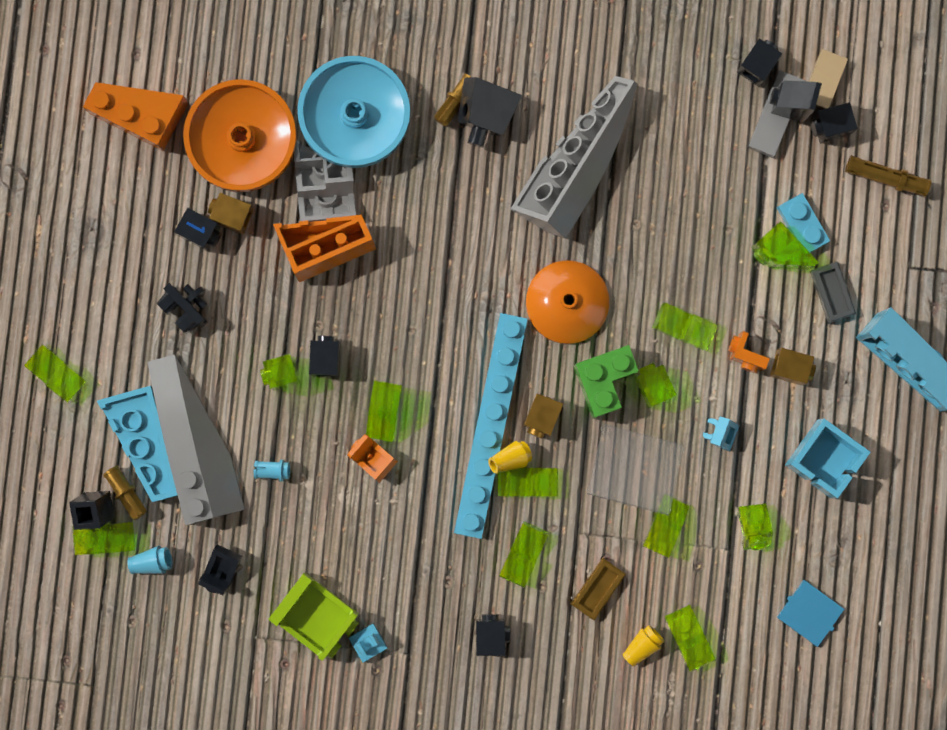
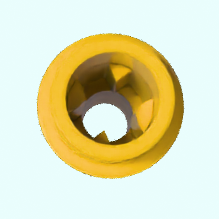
(512, 457)
(643, 645)

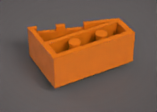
(137, 111)
(324, 244)

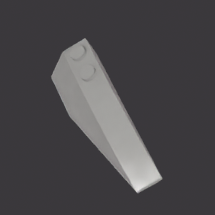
(570, 176)
(195, 451)

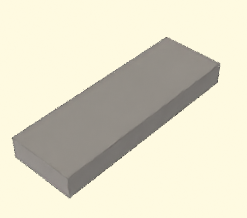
(770, 126)

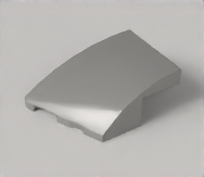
(322, 187)

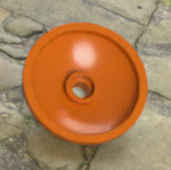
(561, 321)

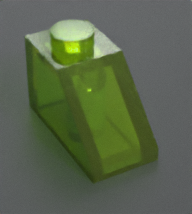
(782, 250)
(384, 411)

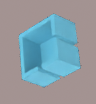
(825, 456)

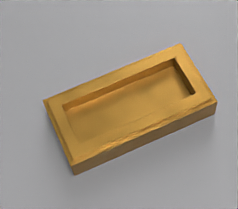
(598, 589)

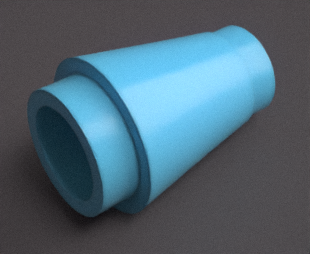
(151, 561)

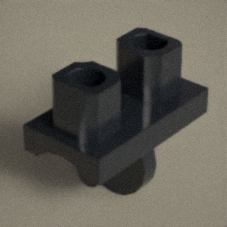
(191, 317)

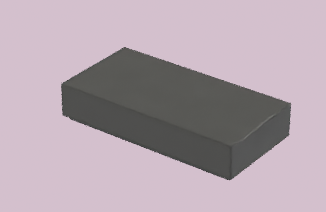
(833, 292)

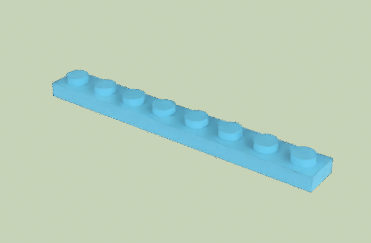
(490, 425)

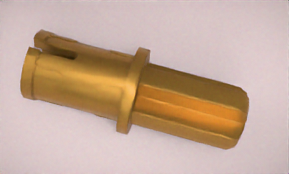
(451, 104)
(125, 492)

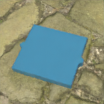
(810, 613)

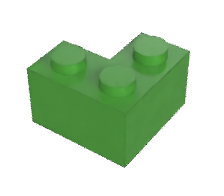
(598, 375)

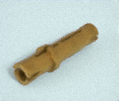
(899, 179)

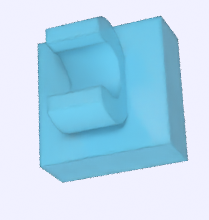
(723, 434)
(368, 642)

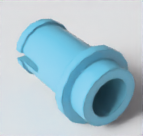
(272, 470)

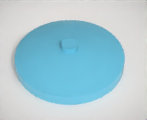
(353, 111)

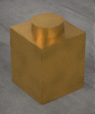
(230, 213)
(793, 366)
(542, 416)

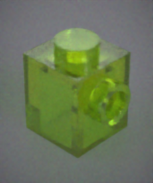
(280, 372)

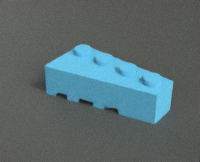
(907, 355)

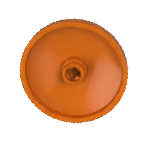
(240, 135)

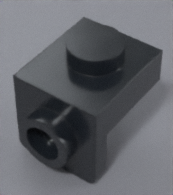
(220, 570)

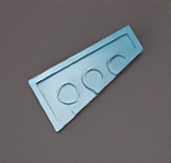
(138, 428)

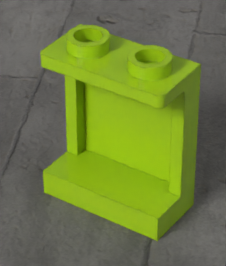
(315, 617)

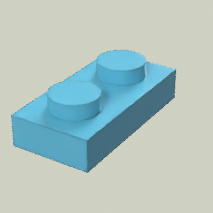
(803, 222)

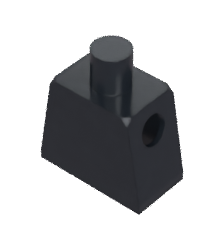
(486, 109)

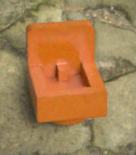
(749, 360)
(372, 457)

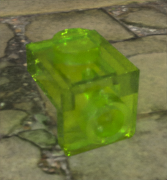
(755, 526)

